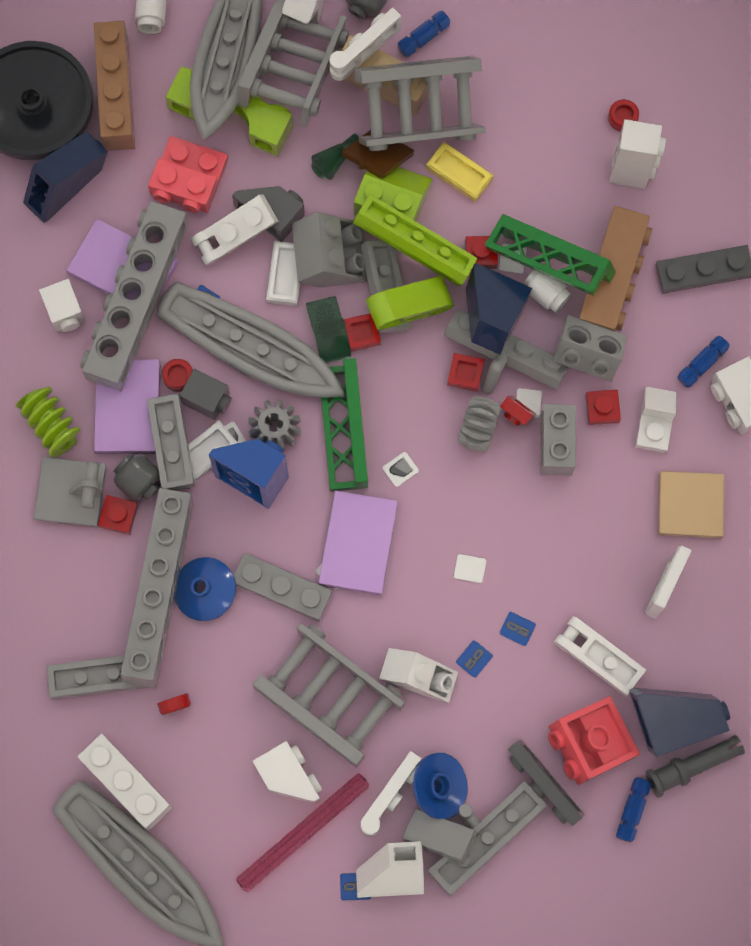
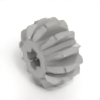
(286, 421)
(479, 423)

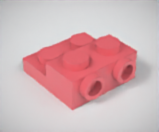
(187, 175)
(592, 740)

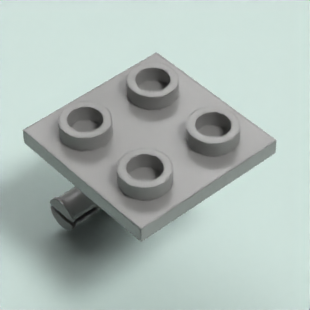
(70, 492)

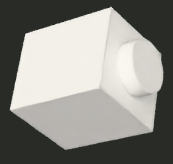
(62, 306)

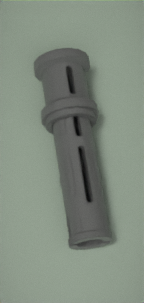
(680, 771)

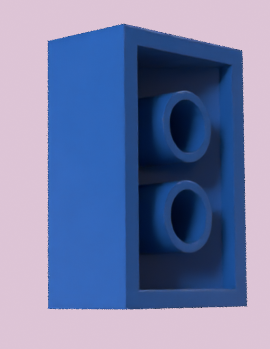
(252, 469)

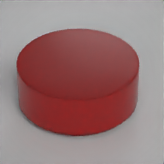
(620, 111)
(176, 374)
(174, 704)

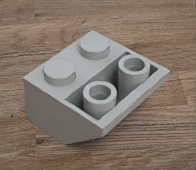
(328, 251)

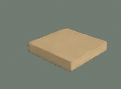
(691, 504)

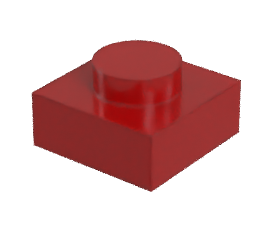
(476, 246)
(362, 332)
(465, 372)
(603, 407)
(517, 412)
(118, 514)

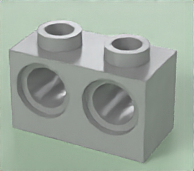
(589, 348)
(558, 439)

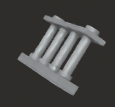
(262, 63)
(403, 76)
(299, 706)

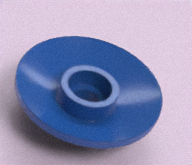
(216, 597)
(449, 783)

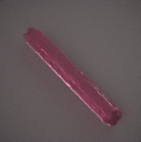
(302, 832)

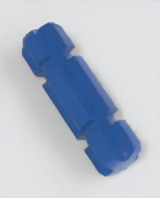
(423, 33)
(703, 361)
(633, 809)

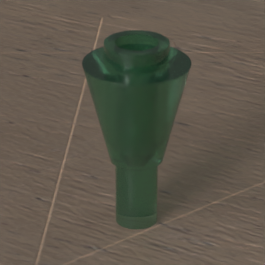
(327, 162)

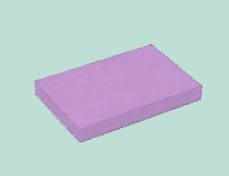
(102, 255)
(124, 416)
(358, 543)

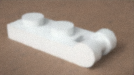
(364, 44)
(235, 229)
(600, 656)
(390, 795)

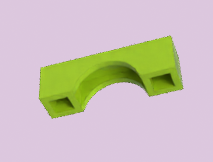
(267, 123)

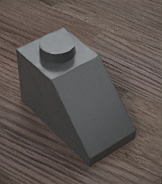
(285, 205)

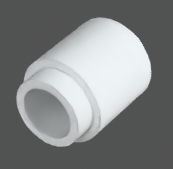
(150, 15)
(547, 291)

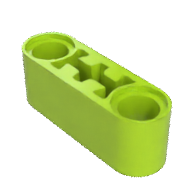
(409, 302)

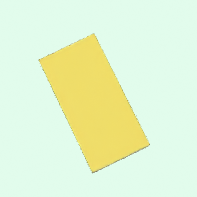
(459, 171)

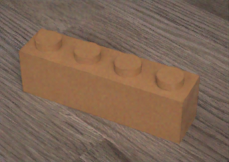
(114, 85)
(621, 245)

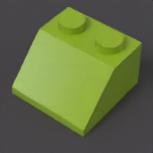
(399, 189)

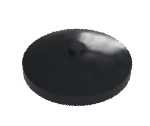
(42, 99)

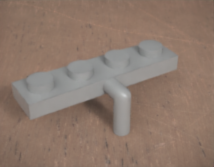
(516, 354)
(491, 836)

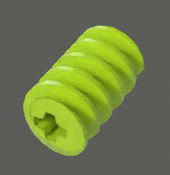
(48, 421)

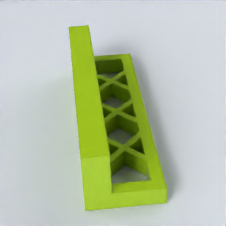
(415, 240)

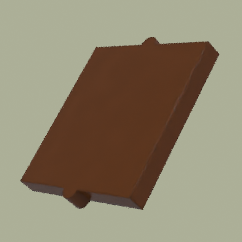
(378, 162)

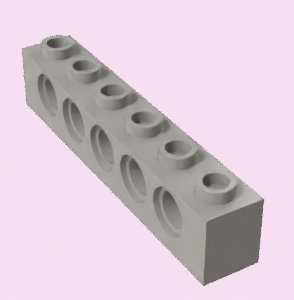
(114, 370)
(157, 588)

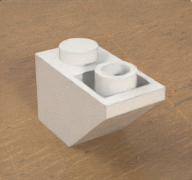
(733, 388)
(418, 674)
(284, 774)
(392, 871)

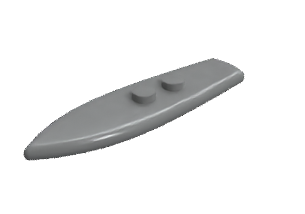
(221, 60)
(248, 342)
(138, 865)

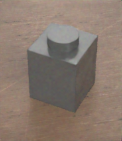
(205, 394)

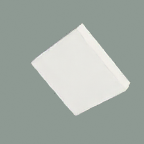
(667, 582)

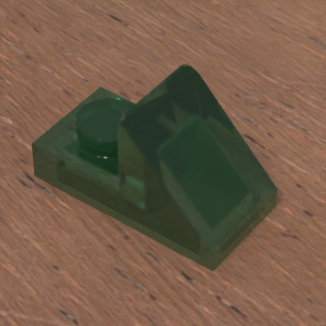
(328, 329)

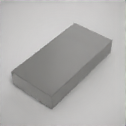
(440, 836)

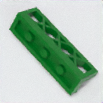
(550, 247)
(356, 435)

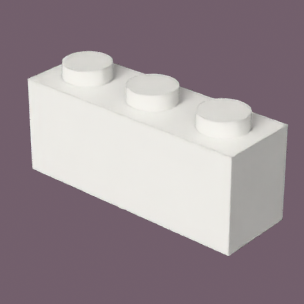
(637, 154)
(125, 782)

